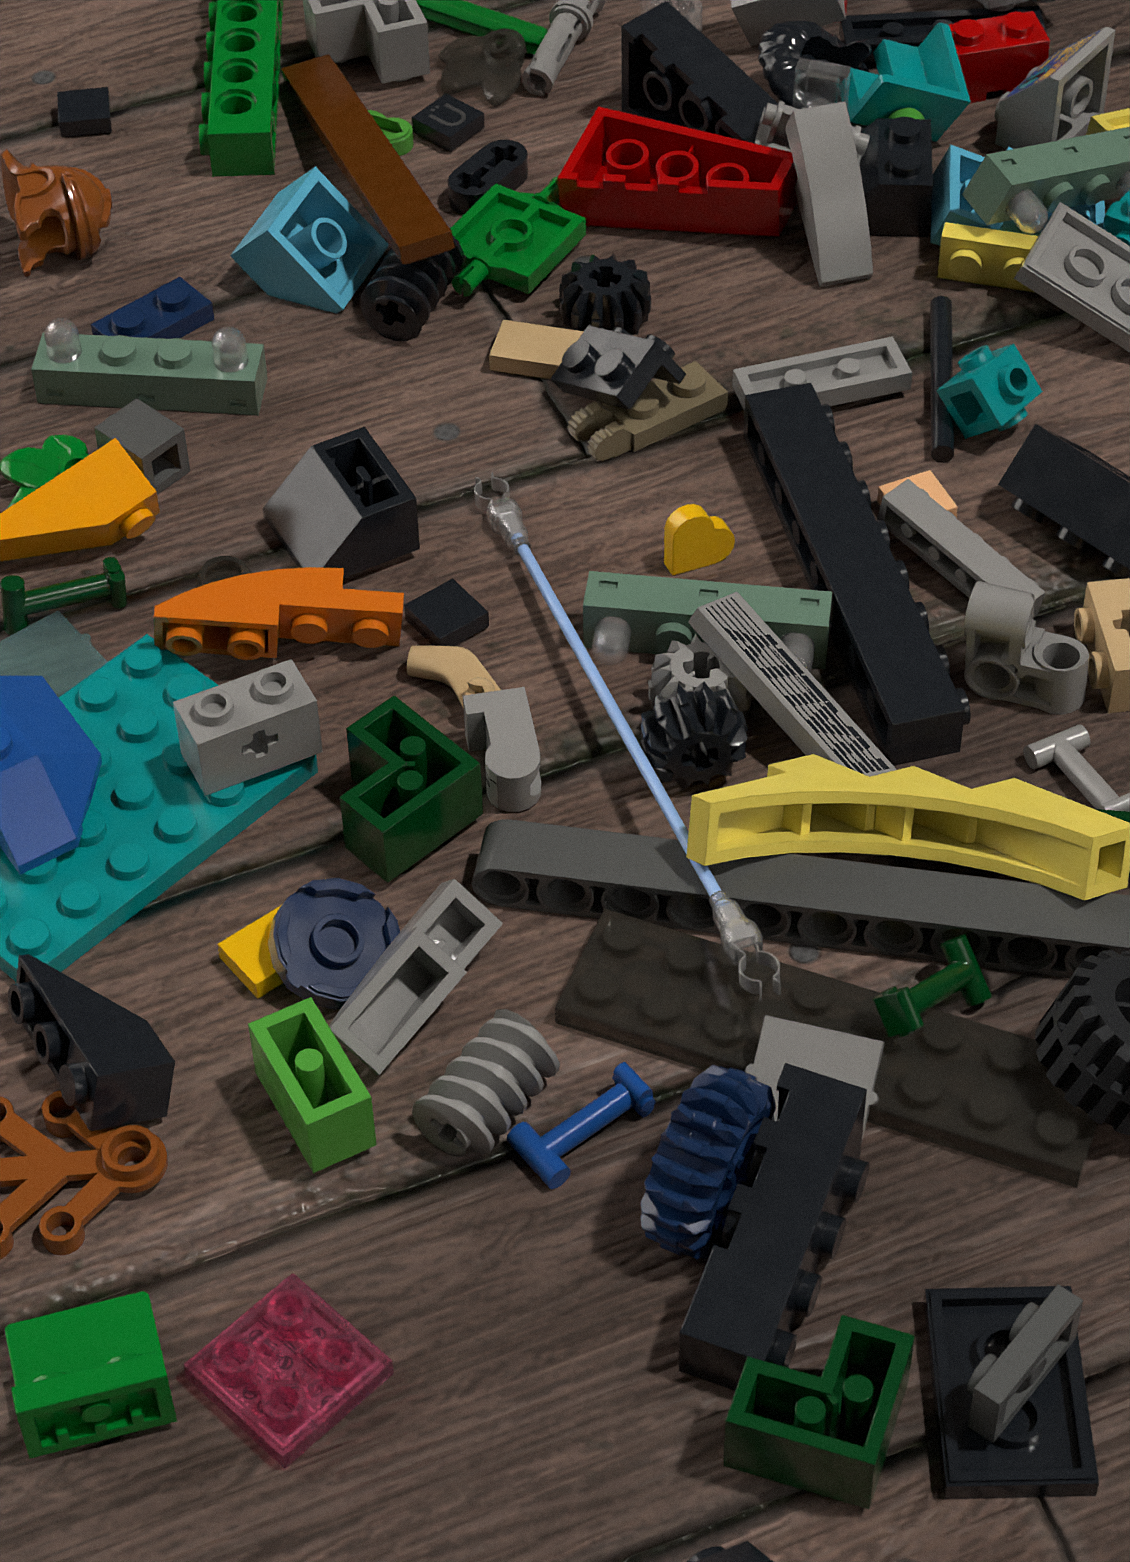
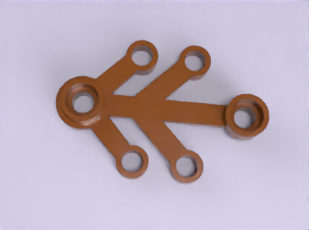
(48, 1167)

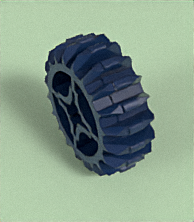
(703, 1160)

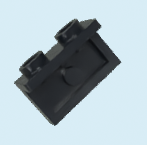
(615, 366)

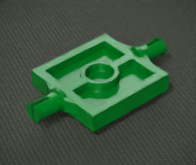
(515, 238)

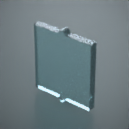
(50, 650)

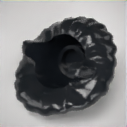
(792, 40)

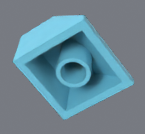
(310, 245)

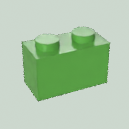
(312, 1084)

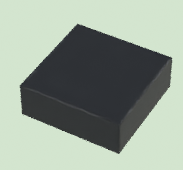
(84, 112)
(446, 615)

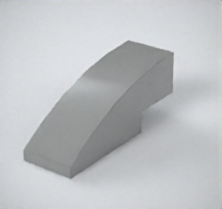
(830, 193)
(414, 975)

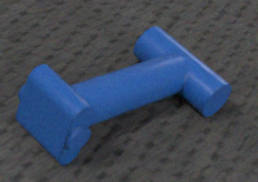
(544, 1151)

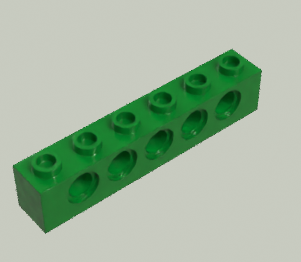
(242, 87)

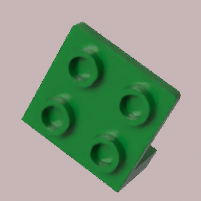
(88, 1374)

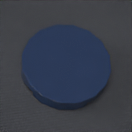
(329, 939)

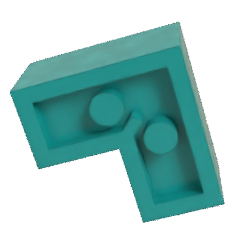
(914, 78)

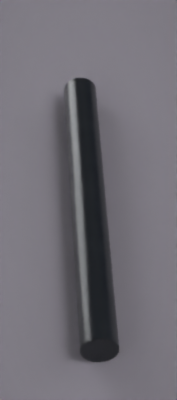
(941, 372)

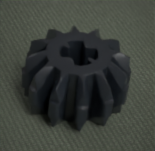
(605, 295)
(693, 735)

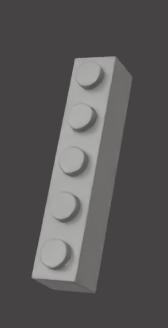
(948, 543)

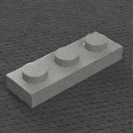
(836, 373)

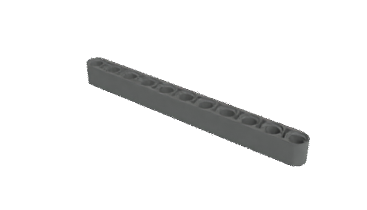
(799, 898)

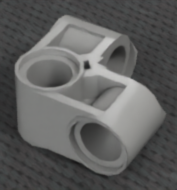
(1015, 658)

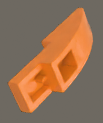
(253, 610)

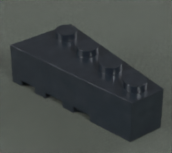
(685, 79)
(778, 1230)

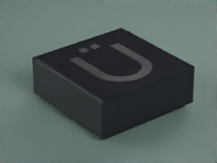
(448, 122)

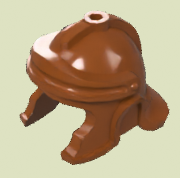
(54, 209)

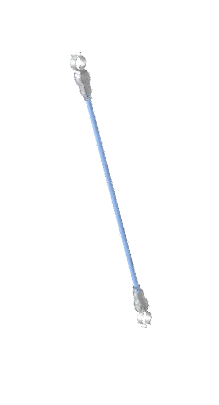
(739, 935)

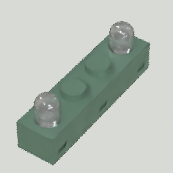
(1035, 178)
(162, 373)
(650, 611)

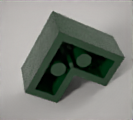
(409, 789)
(825, 1429)

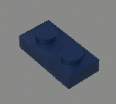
(163, 314)

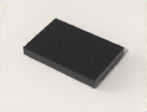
(1048, 1441)

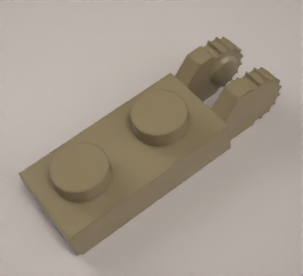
(655, 415)

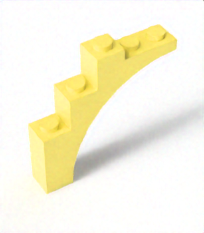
(913, 814)

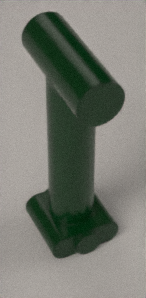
(20, 603)
(902, 1007)

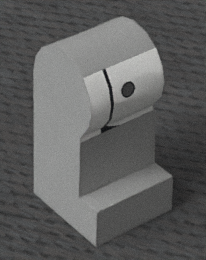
(505, 728)

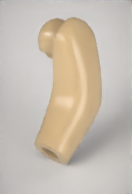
(451, 666)

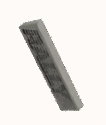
(785, 686)

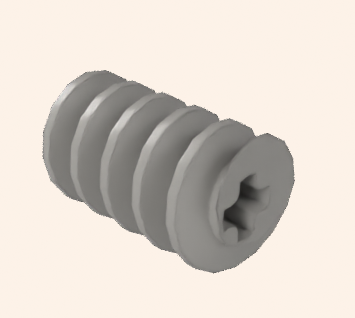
(485, 1085)

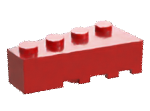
(675, 179)

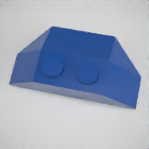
(44, 773)

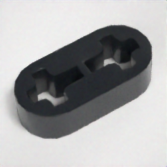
(497, 162)

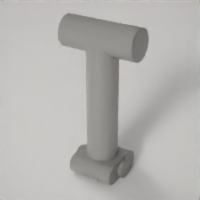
(1064, 751)

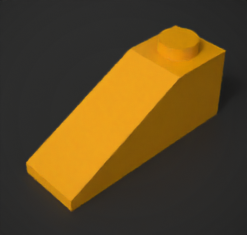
(81, 508)

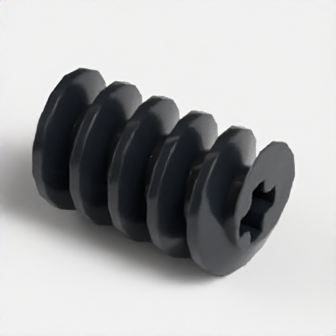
(405, 295)

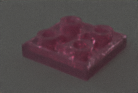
(288, 1370)

